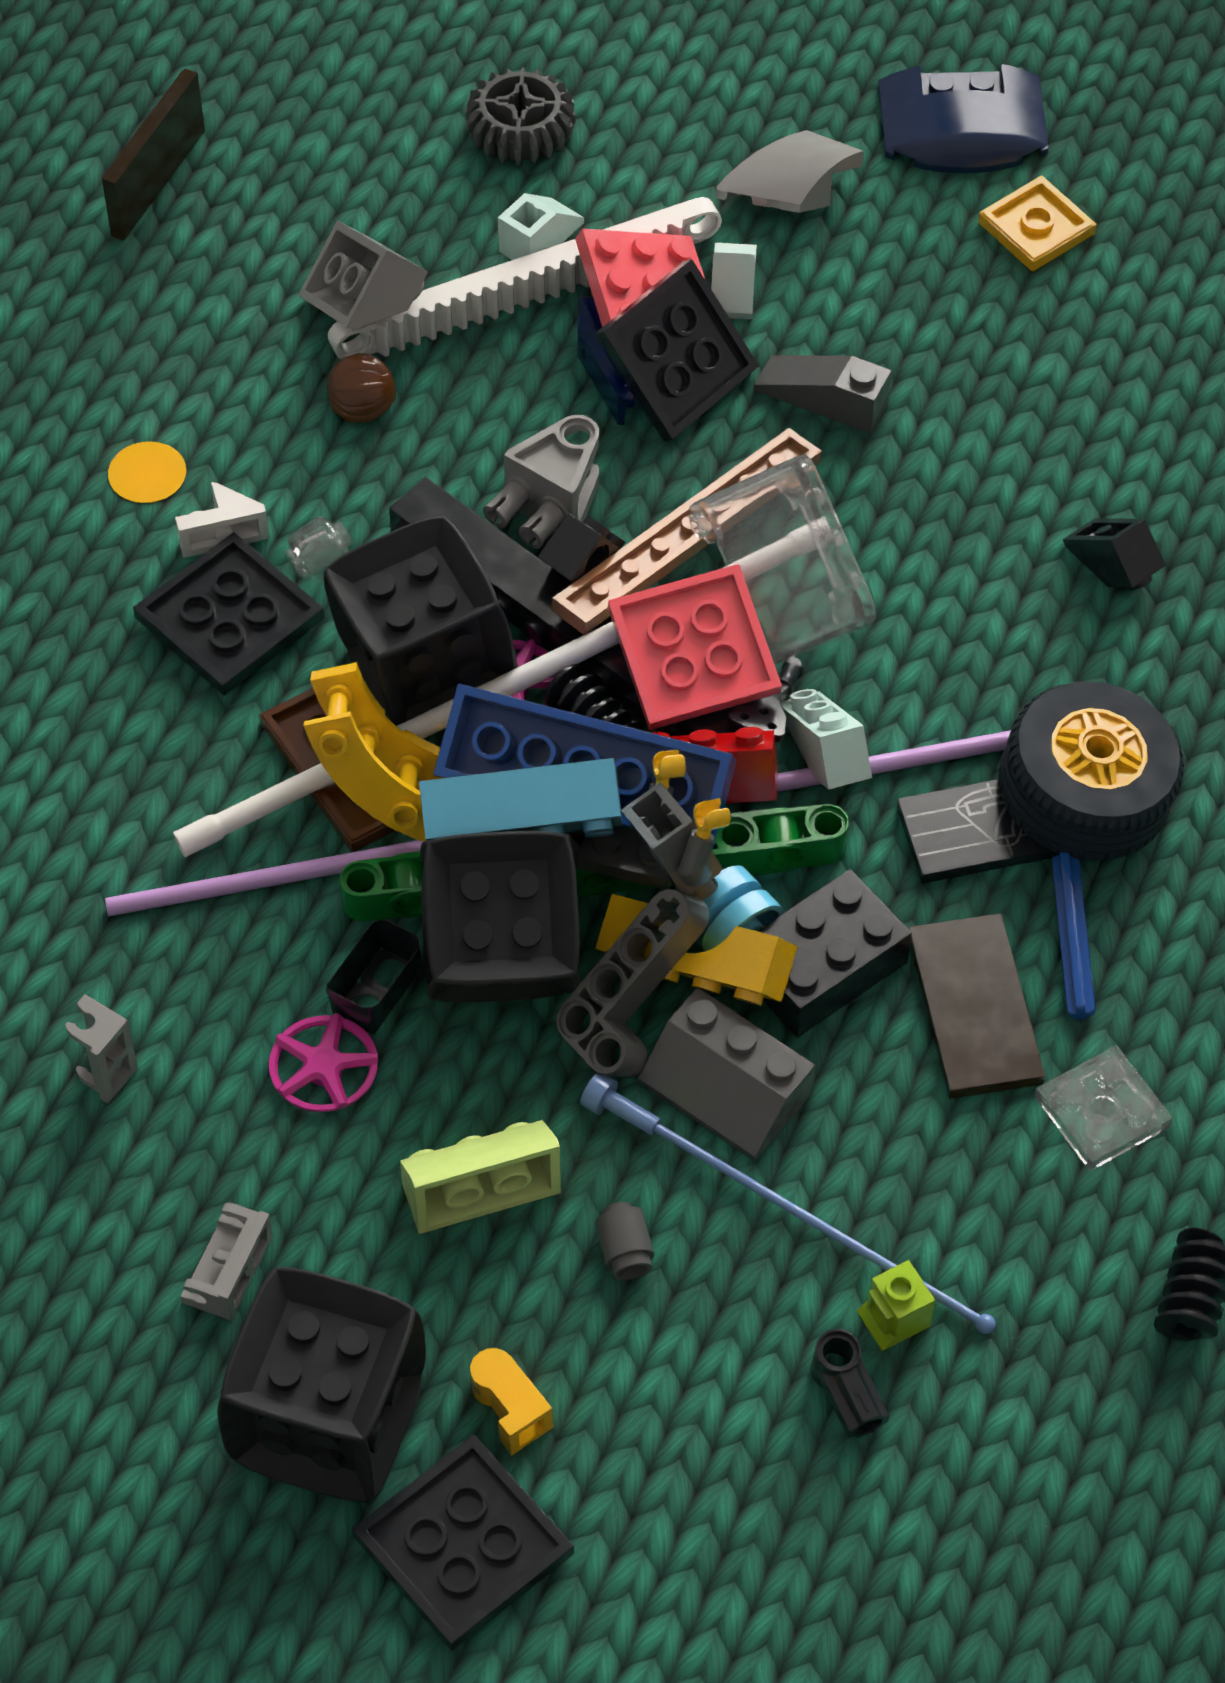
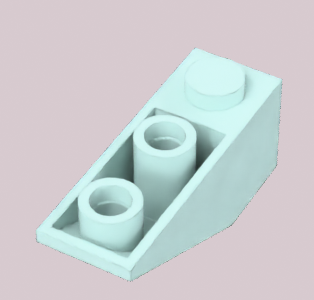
(827, 739)

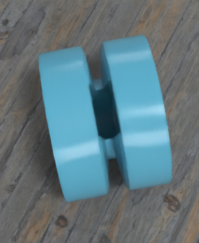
(737, 903)

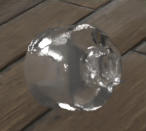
(316, 547)

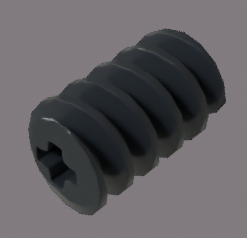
(581, 695)
(1193, 1287)

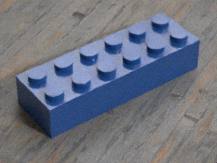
(506, 733)

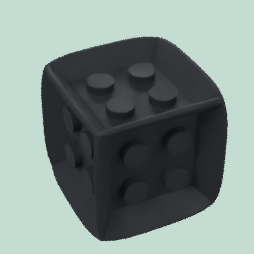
(418, 617)
(499, 916)
(322, 1384)

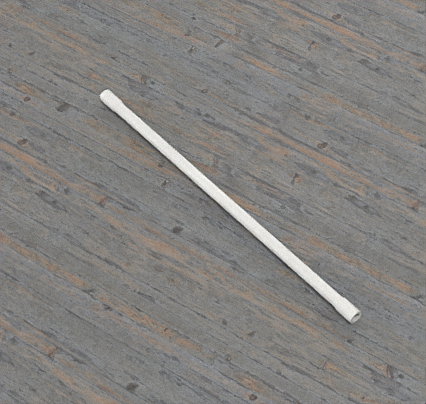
(215, 826)

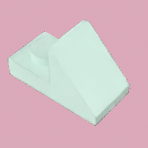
(734, 278)

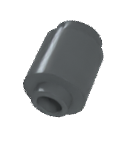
(625, 1241)

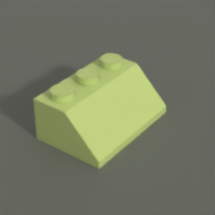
(481, 1175)

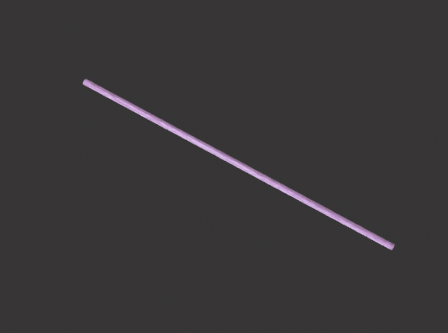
(334, 864)

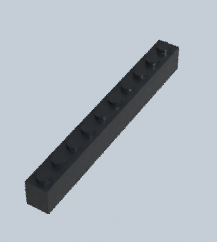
(526, 593)

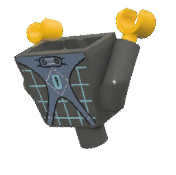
(671, 834)

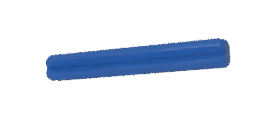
(1073, 936)

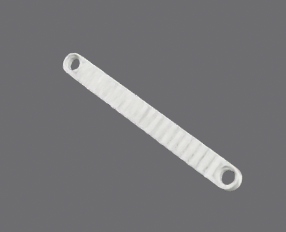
(509, 285)

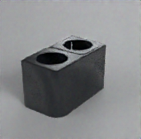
(343, 986)

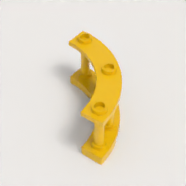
(368, 753)

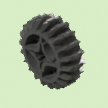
(496, 122)

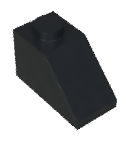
(1117, 551)

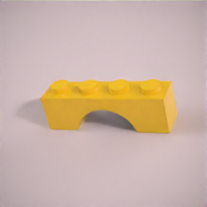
(745, 961)

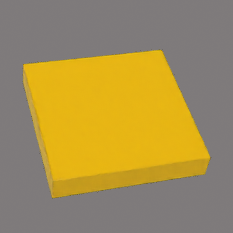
(1037, 223)

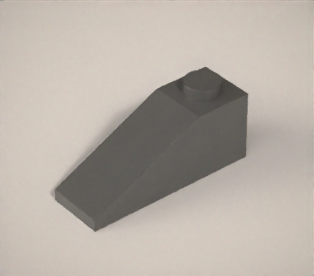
(829, 386)

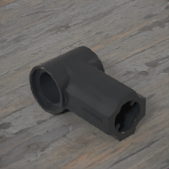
(849, 1385)

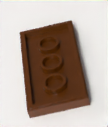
(286, 730)

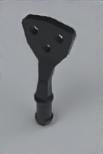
(767, 711)

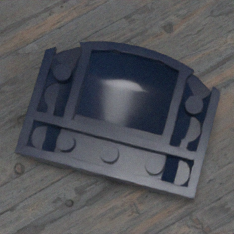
(963, 118)

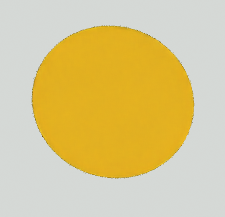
(147, 472)

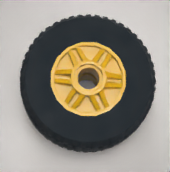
(1091, 770)

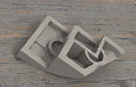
(791, 172)

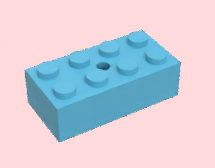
(526, 799)

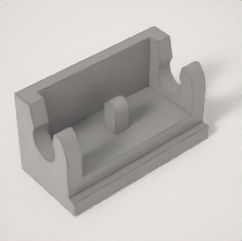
(107, 1047)
(229, 1261)

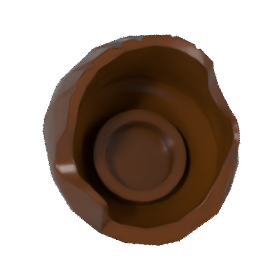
(360, 388)

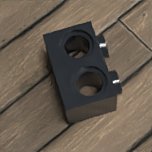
(579, 547)

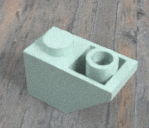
(535, 225)

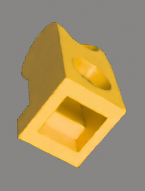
(514, 1398)

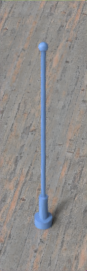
(602, 1095)

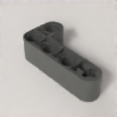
(672, 925)

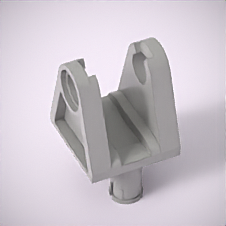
(548, 480)

